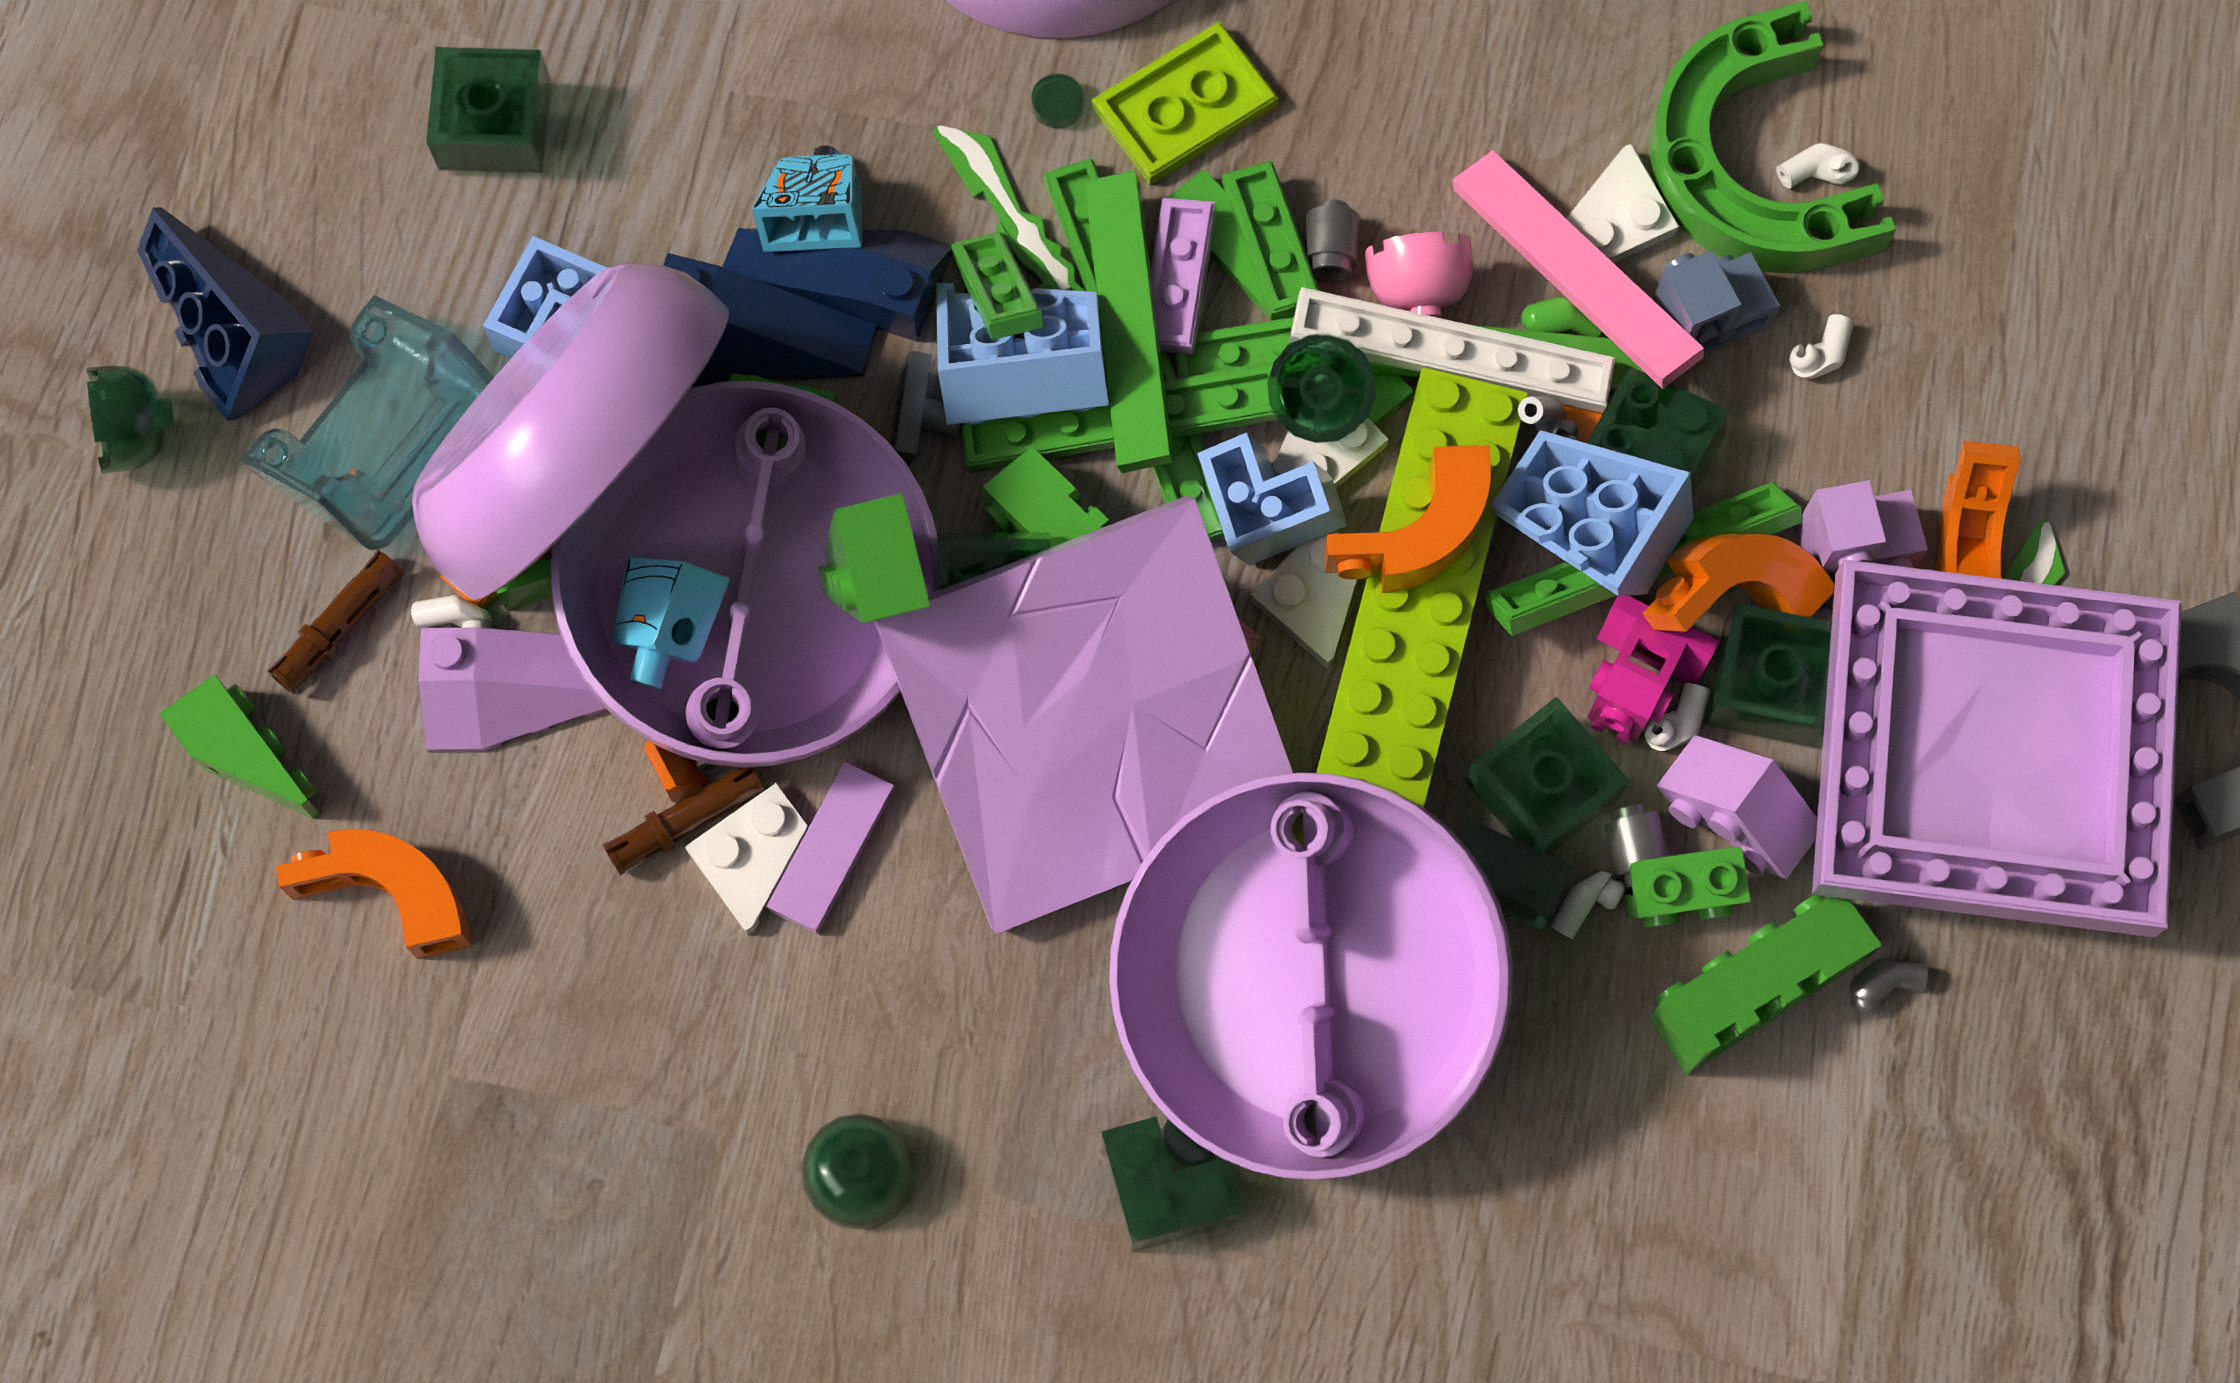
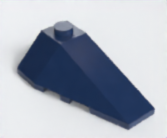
(882, 281)
(236, 324)
(777, 330)

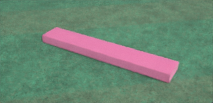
(1578, 269)

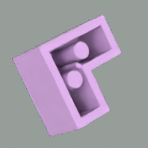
(1861, 527)
(1743, 802)

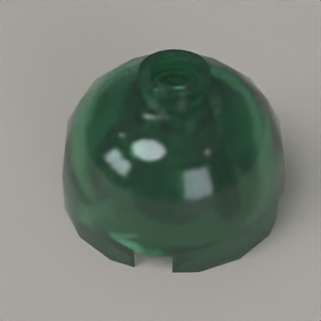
(1321, 387)
(127, 417)
(858, 1171)

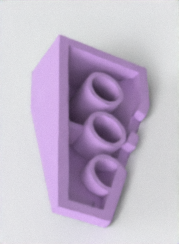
(496, 687)

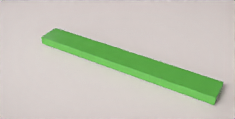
(1186, 474)

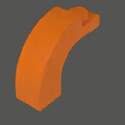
(1976, 509)
(1434, 541)
(1766, 566)
(426, 901)

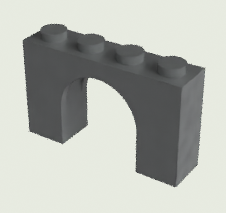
(2212, 654)

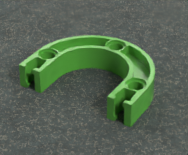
(1713, 205)

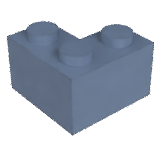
(1717, 298)

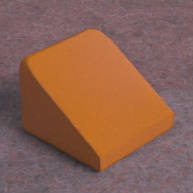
(676, 772)

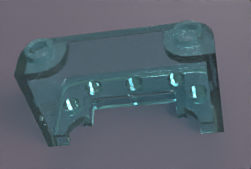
(379, 429)

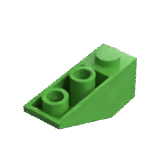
(225, 742)

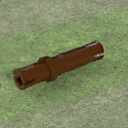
(328, 630)
(680, 820)

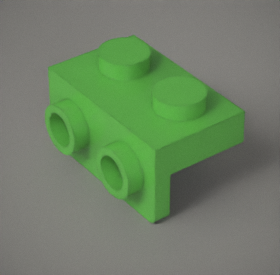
(1687, 882)

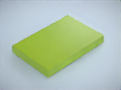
(1184, 102)

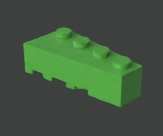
(1038, 498)
(873, 561)
(1762, 980)

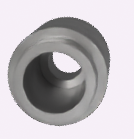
(1332, 240)
(1634, 837)

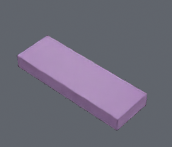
(1181, 270)
(830, 848)

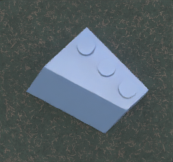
(1023, 372)
(1598, 509)

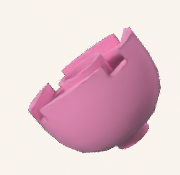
(1421, 272)

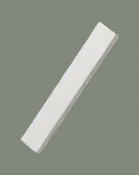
(1470, 351)

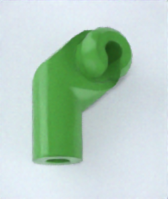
(1557, 316)

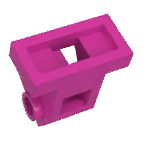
(1630, 692)

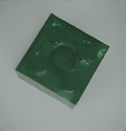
(488, 110)
(1771, 675)
(1547, 779)

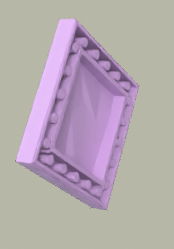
(1082, 707)
(1999, 749)

